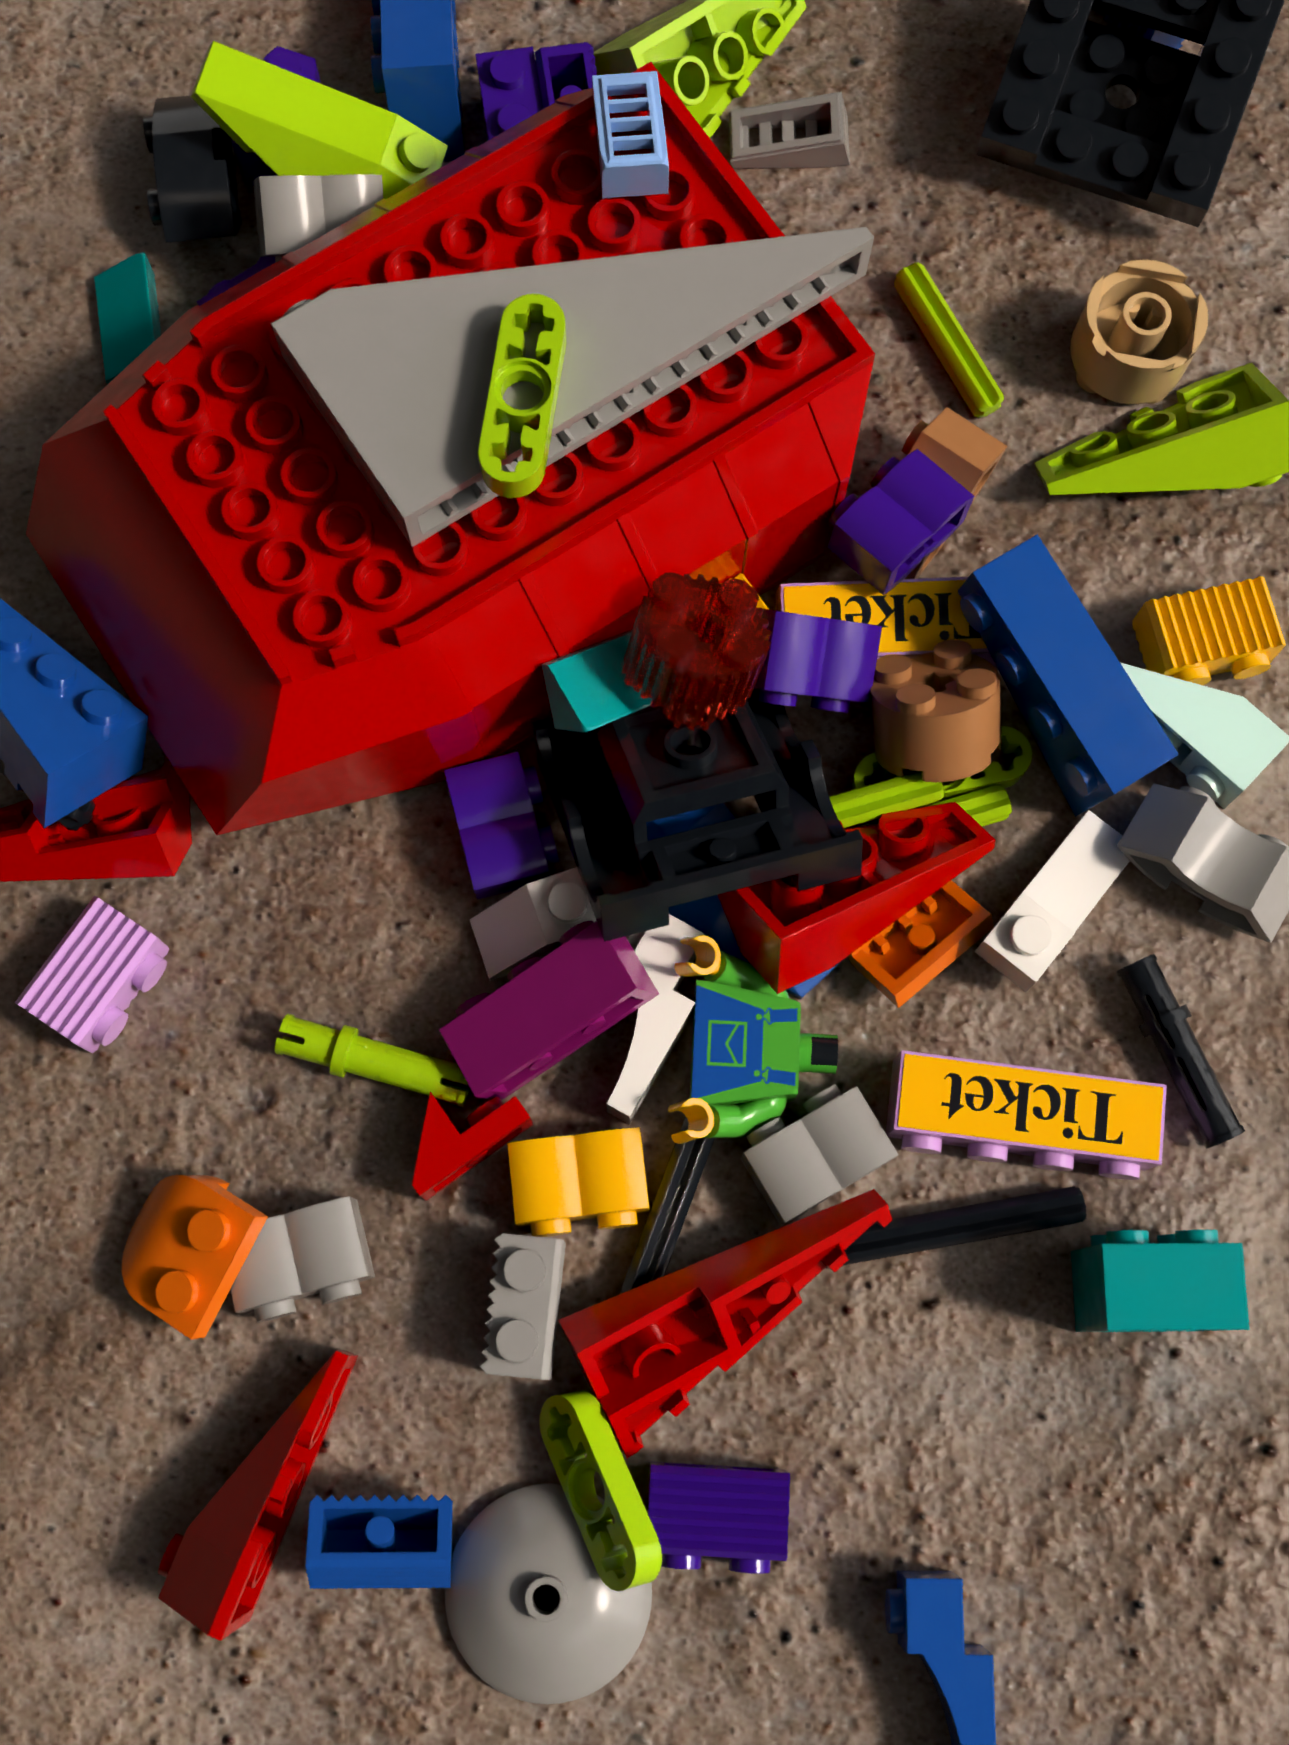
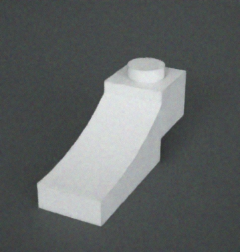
(1055, 902)
(659, 1020)

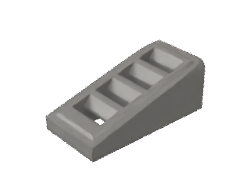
(807, 152)

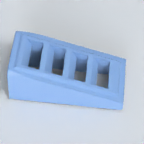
(636, 172)

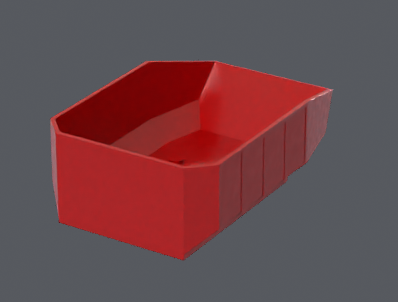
(271, 596)

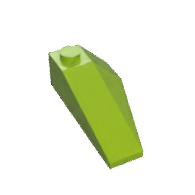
(704, 49)
(309, 126)
(1217, 436)

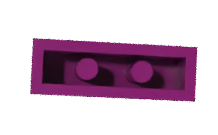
(546, 1011)

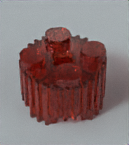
(697, 647)

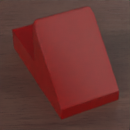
(448, 1155)

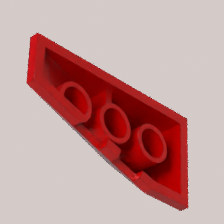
(809, 931)
(232, 1544)

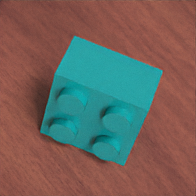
(1161, 1286)

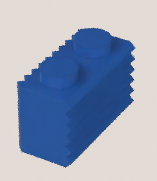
(379, 1543)

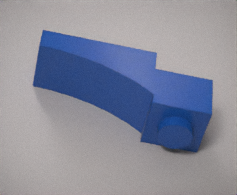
(930, 1623)

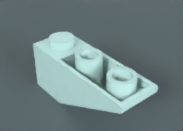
(1216, 733)

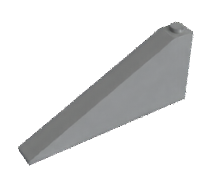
(412, 360)

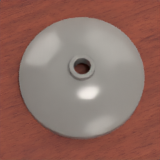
(491, 1611)

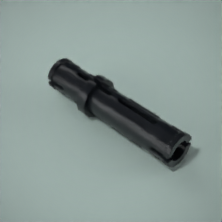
(1180, 1051)

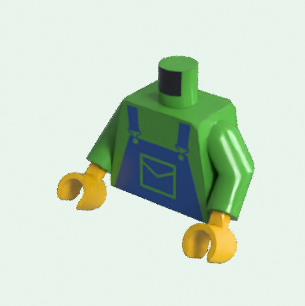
(743, 1047)

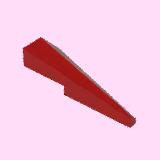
(134, 833)
(669, 1334)

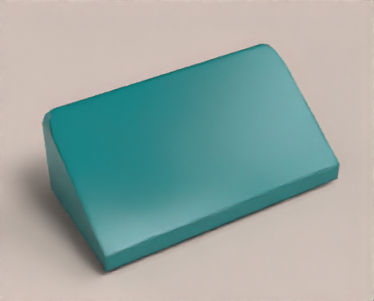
(126, 312)
(589, 686)

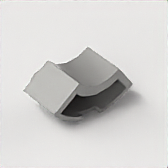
(1201, 849)

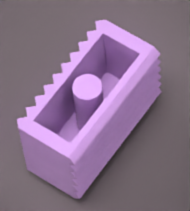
(95, 976)

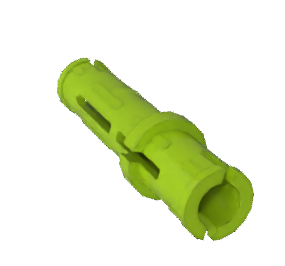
(371, 1059)

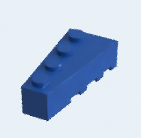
(420, 66)
(1063, 676)
(60, 723)

